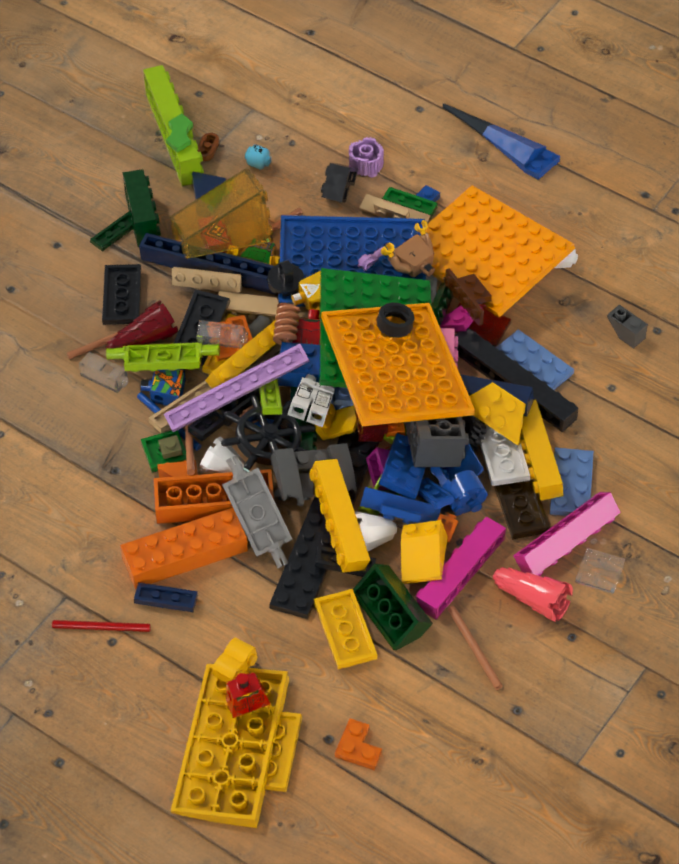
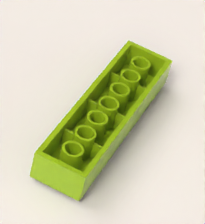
(165, 108)

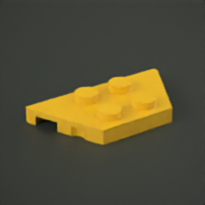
(499, 411)

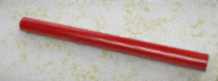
(113, 626)

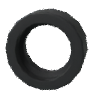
(394, 329)

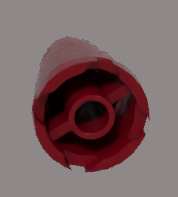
(146, 329)

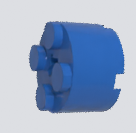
(467, 492)

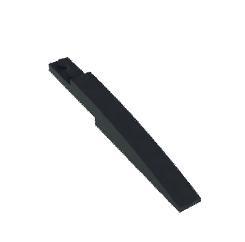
(213, 421)

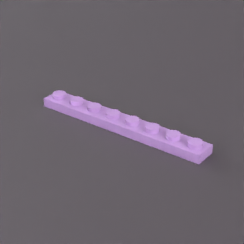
(236, 387)

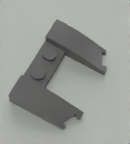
(289, 463)

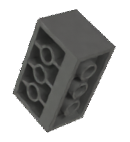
(437, 442)

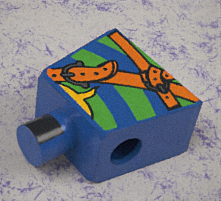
(165, 386)

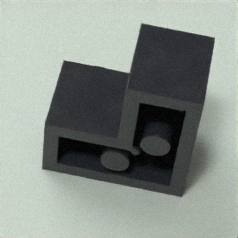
(338, 181)

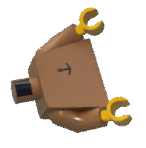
(413, 255)

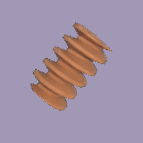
(286, 323)

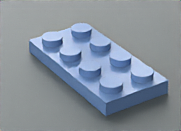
(536, 359)
(576, 474)

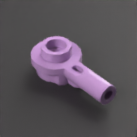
(367, 261)

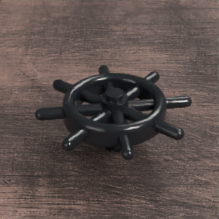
(266, 435)

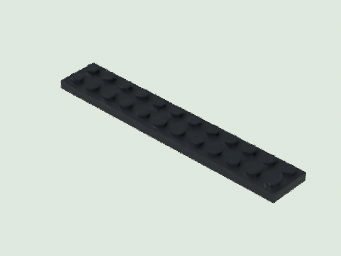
(300, 577)

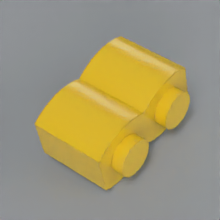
(234, 660)

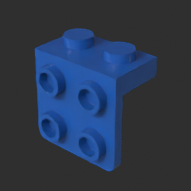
(470, 462)

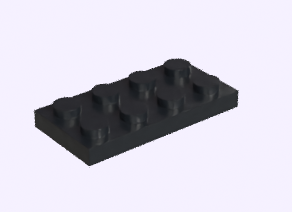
(121, 294)
(203, 307)

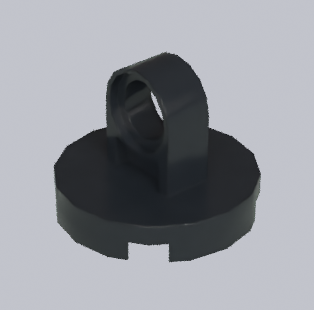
(285, 278)

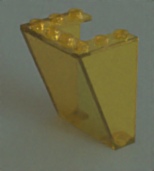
(224, 218)

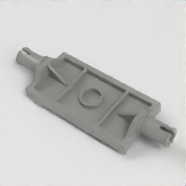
(257, 511)

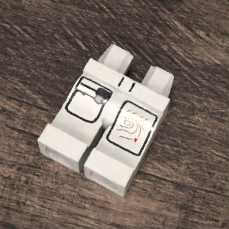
(311, 394)

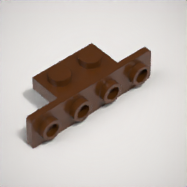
(469, 293)

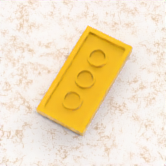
(345, 629)

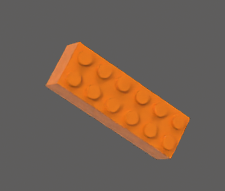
(194, 496)
(184, 547)

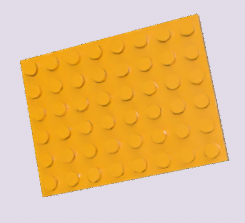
(496, 245)
(393, 375)

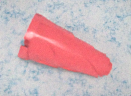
(541, 593)

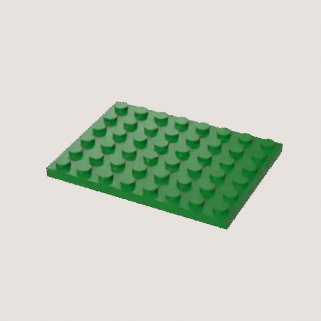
(355, 291)

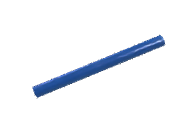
(154, 408)

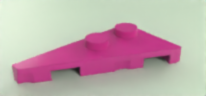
(457, 319)

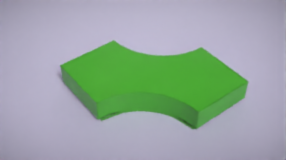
(180, 127)

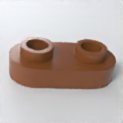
(208, 146)

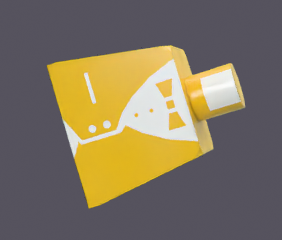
(308, 292)

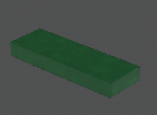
(113, 232)

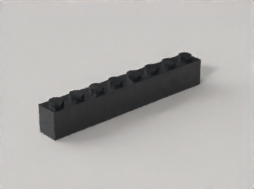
(499, 367)

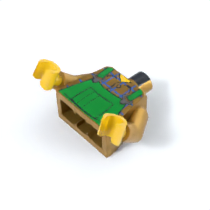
(262, 253)

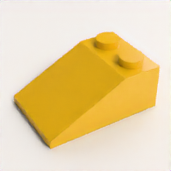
(423, 551)

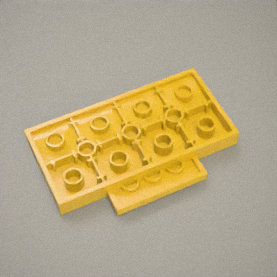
(236, 758)

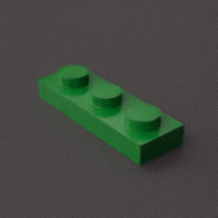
(410, 201)

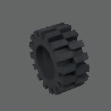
(475, 430)

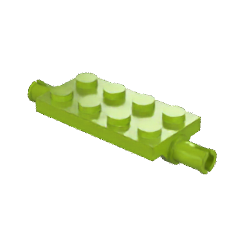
(162, 356)

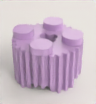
(366, 156)

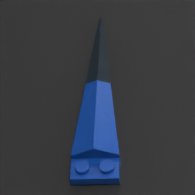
(525, 153)

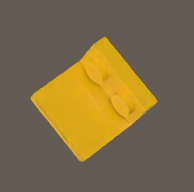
(337, 422)

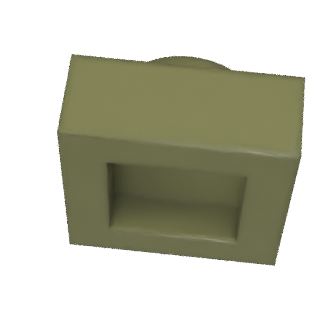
(170, 447)

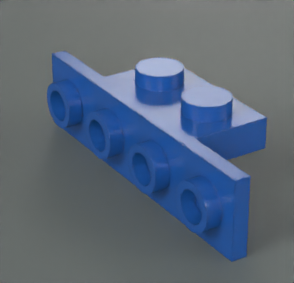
(399, 506)

